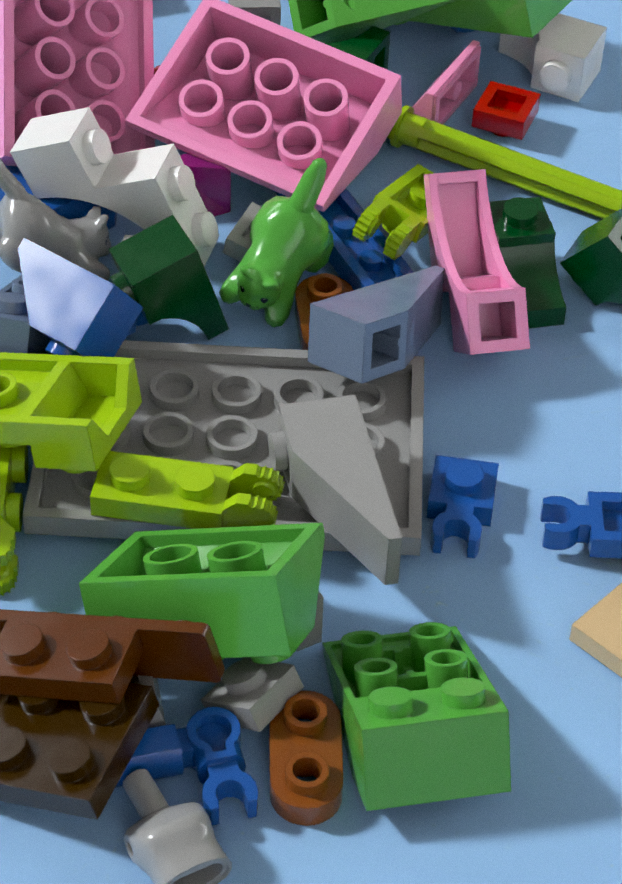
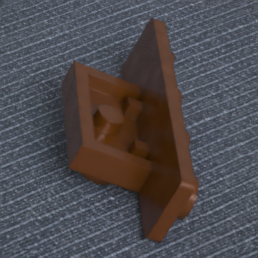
(98, 655)

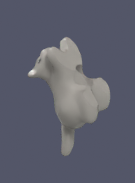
(27, 217)

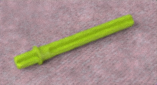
(505, 164)

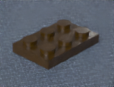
(69, 751)

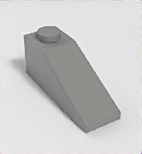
(338, 478)

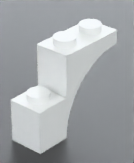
(74, 160)

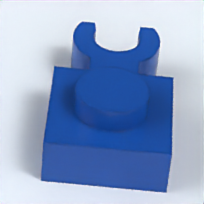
(461, 500)
(593, 523)

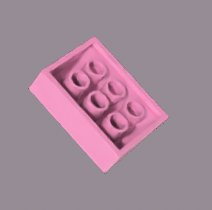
(74, 58)
(268, 101)

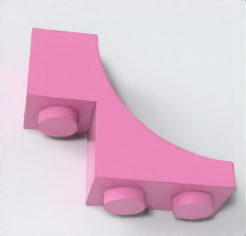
(484, 298)

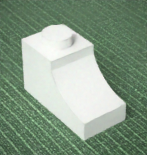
(560, 56)

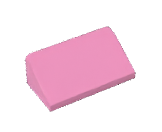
(451, 86)

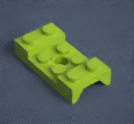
(66, 406)

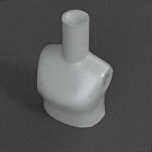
(172, 841)

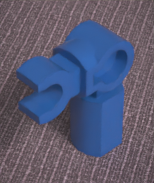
(207, 746)

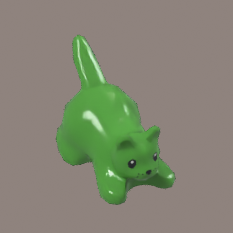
(286, 241)

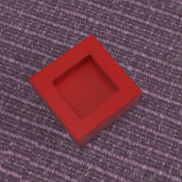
(506, 110)

